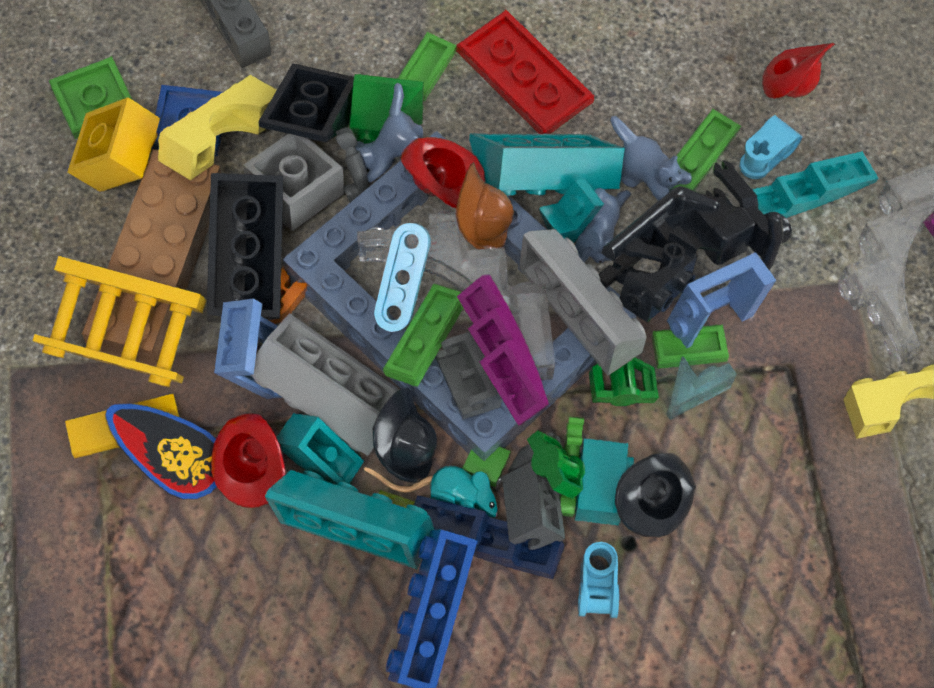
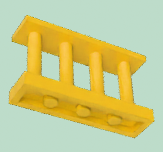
(111, 285)

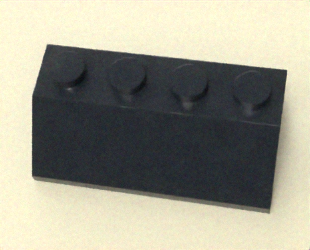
(245, 242)

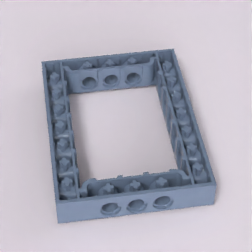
(322, 266)

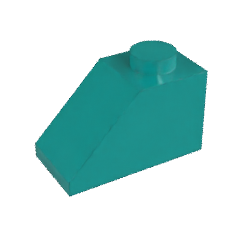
(318, 449)

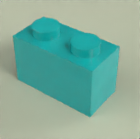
(603, 469)

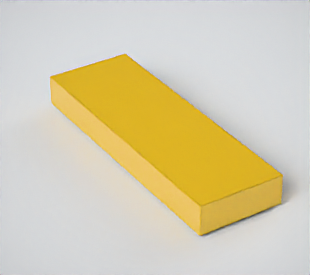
(91, 432)

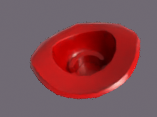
(794, 71)
(439, 167)
(246, 460)

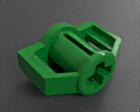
(623, 385)
(553, 462)

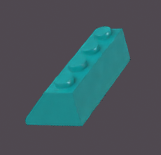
(547, 161)
(350, 517)

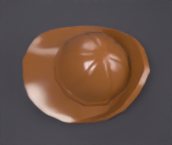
(483, 212)

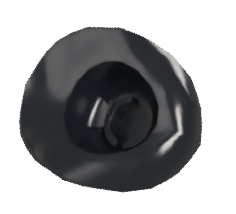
(404, 438)
(655, 495)

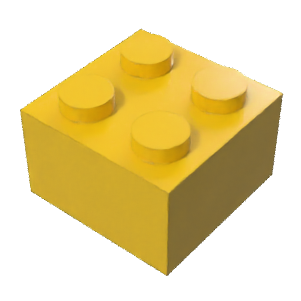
(114, 145)

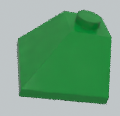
(372, 103)

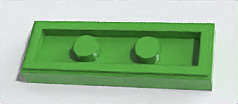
(706, 147)
(424, 335)

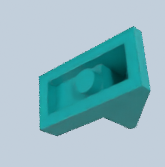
(573, 210)

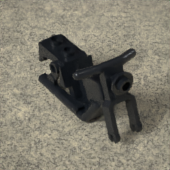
(680, 226)

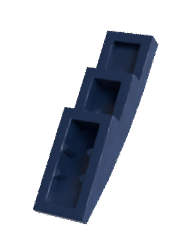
(492, 538)

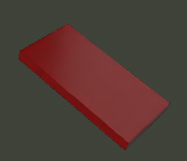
(525, 73)

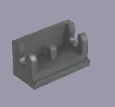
(466, 377)
(532, 508)

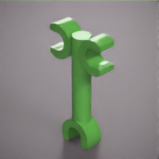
(572, 446)

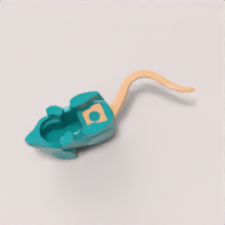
(453, 486)

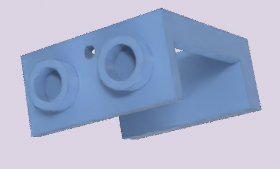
(744, 293)
(237, 344)

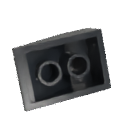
(310, 103)

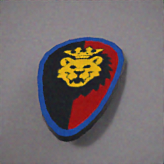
(164, 448)

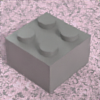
(308, 173)

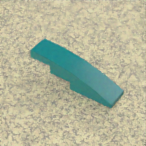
(816, 185)

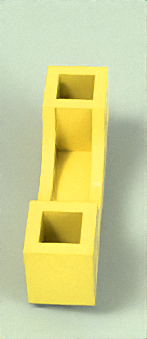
(191, 142)
(877, 404)

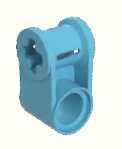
(768, 148)
(599, 588)

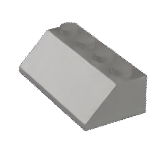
(581, 299)
(322, 381)

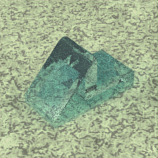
(691, 390)

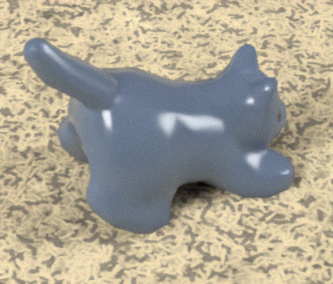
(392, 139)
(647, 163)
(601, 228)

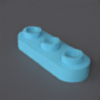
(391, 290)

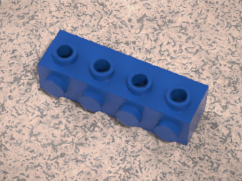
(432, 609)

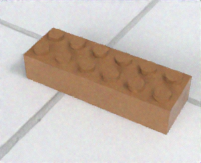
(158, 245)

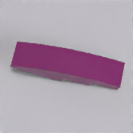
(505, 350)

